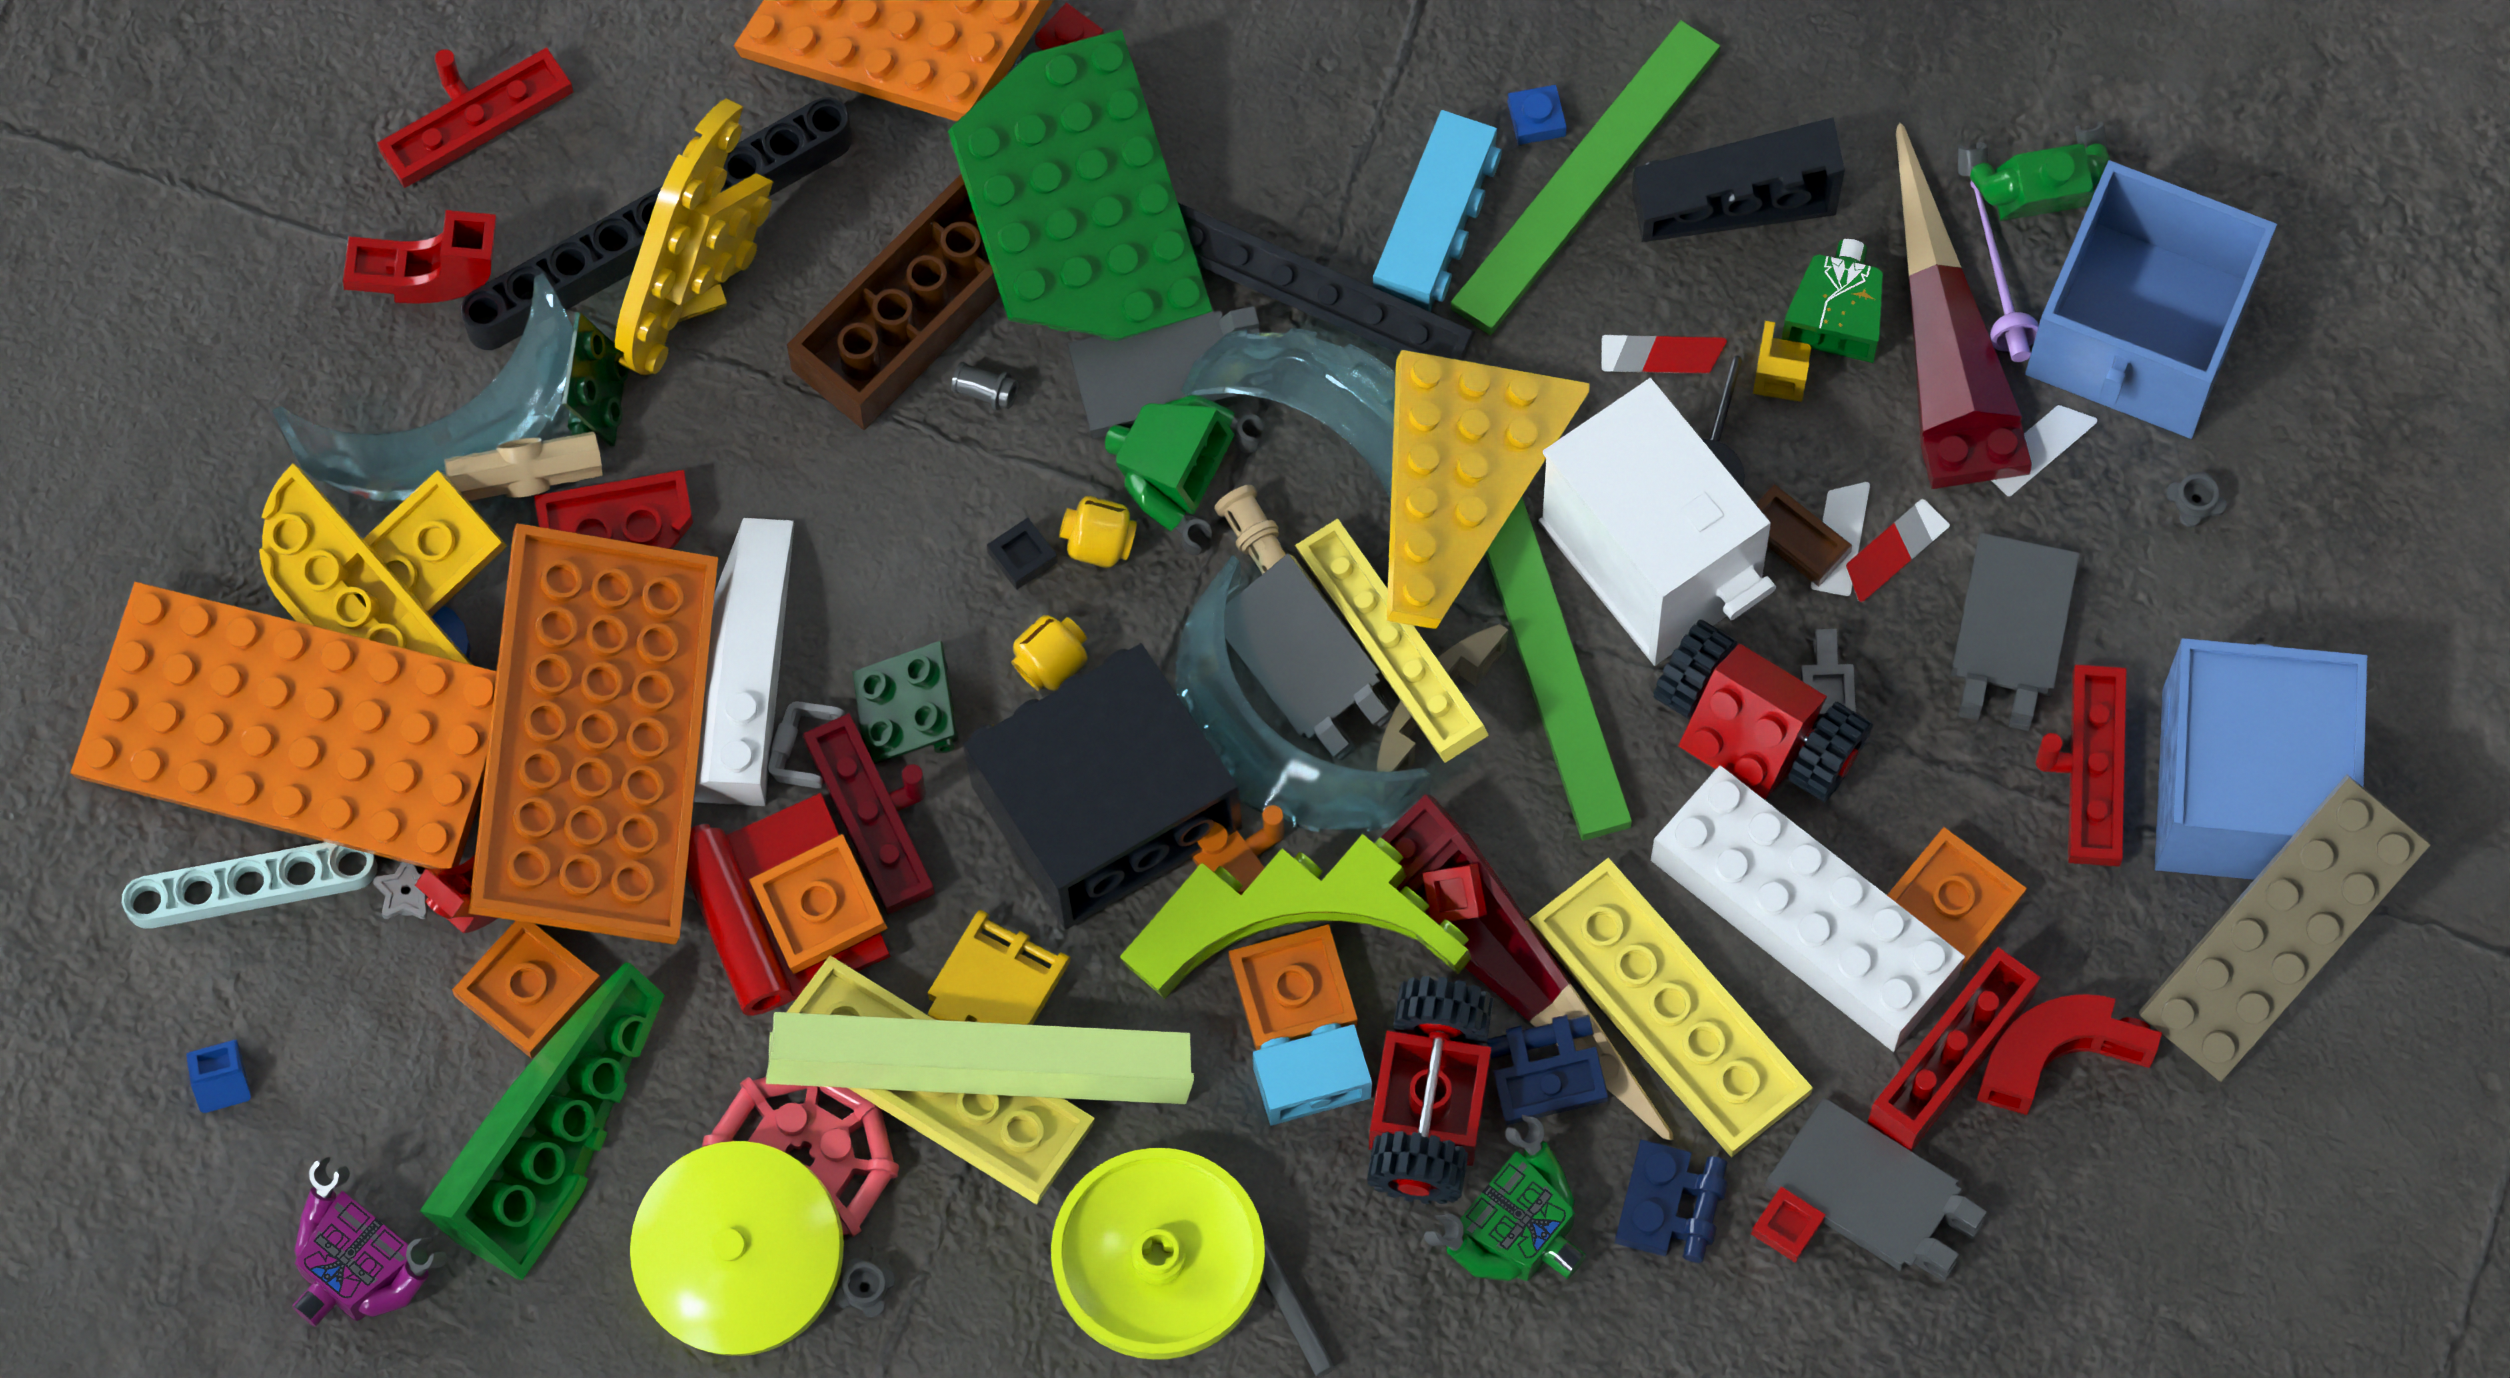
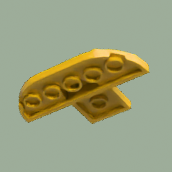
(691, 239)
(378, 584)

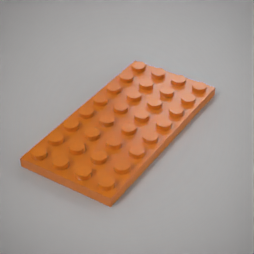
(291, 727)
(594, 735)

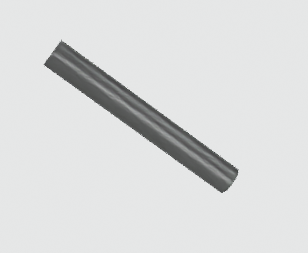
(1295, 1314)

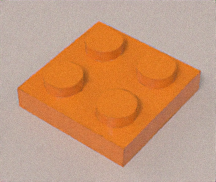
(1957, 893)
(818, 904)
(1292, 985)
(527, 986)

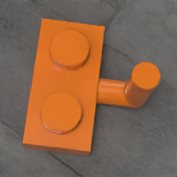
(1240, 855)

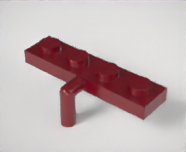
(872, 812)

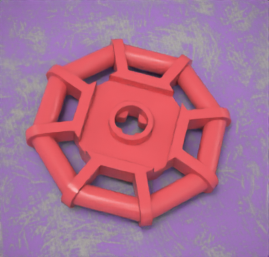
(825, 1135)

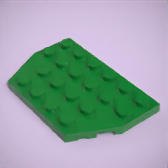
(1078, 196)

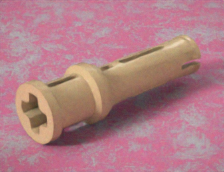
(1253, 529)

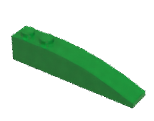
(536, 1143)

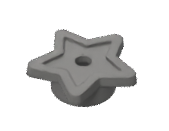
(395, 901)

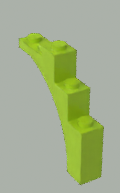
(1212, 915)

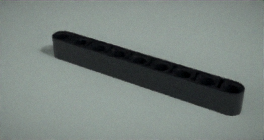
(629, 224)

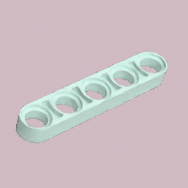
(225, 874)

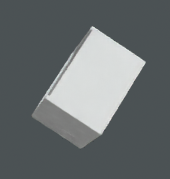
(1654, 521)

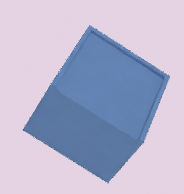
(2149, 299)
(2252, 750)

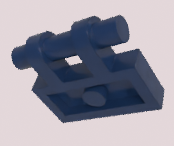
(1552, 1083)
(1655, 1195)

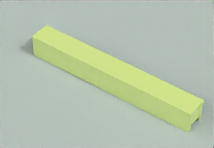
(979, 1058)

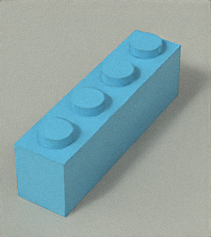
(1436, 210)

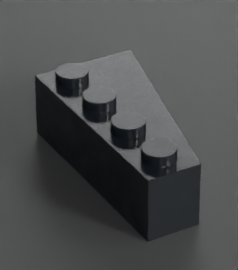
(1742, 184)

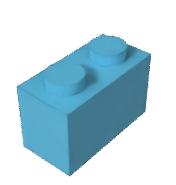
(1311, 1073)

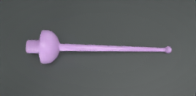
(2014, 329)

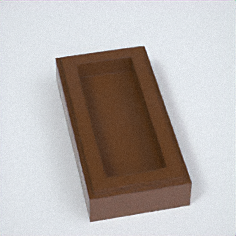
(1802, 537)

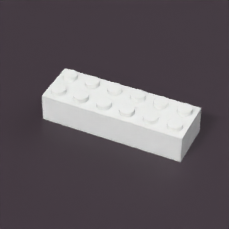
(1807, 908)

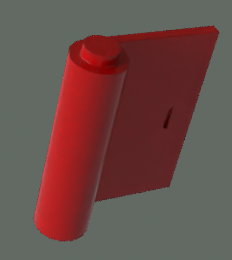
(744, 940)

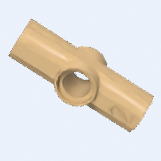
(525, 466)

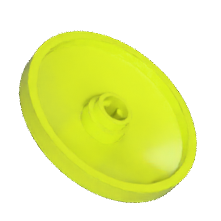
(736, 1248)
(1158, 1253)

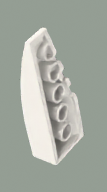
(744, 666)

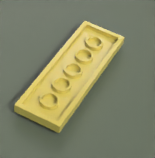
(1670, 1007)
(1007, 1137)

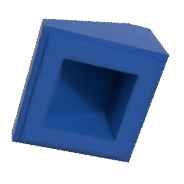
(218, 1076)

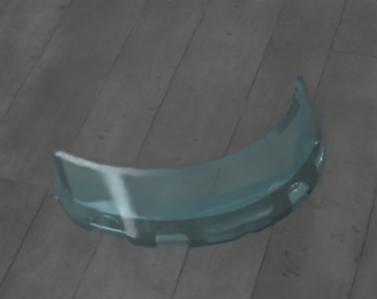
(1329, 382)
(506, 410)
(1259, 760)

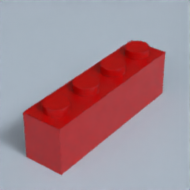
(1953, 1049)

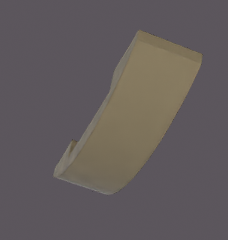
(1468, 659)

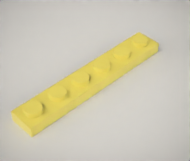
(1393, 646)

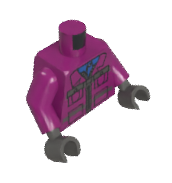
(353, 1255)

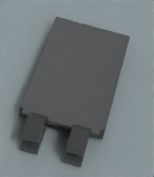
(1149, 367)
(2013, 623)
(1304, 655)
(1875, 1190)

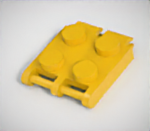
(994, 981)

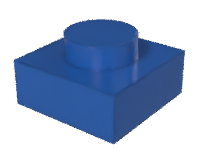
(1536, 114)

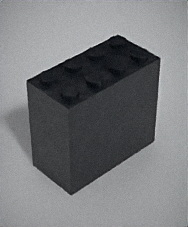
(1102, 784)

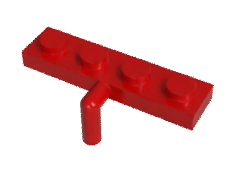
(474, 114)
(2093, 764)

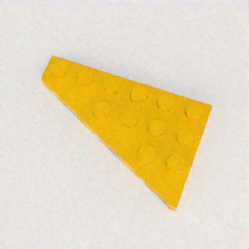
(1460, 463)

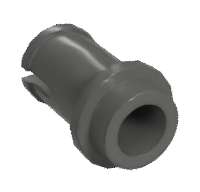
(985, 385)

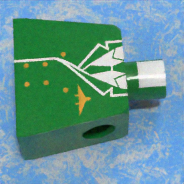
(1838, 304)

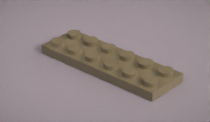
(2284, 928)

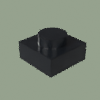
(1022, 553)

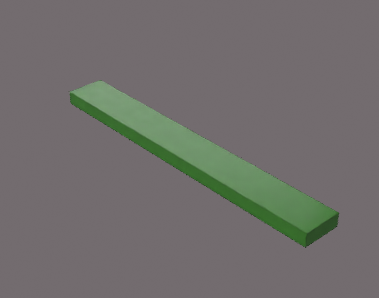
(1585, 178)
(1556, 679)

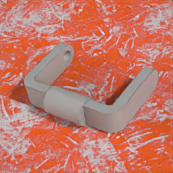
(785, 739)

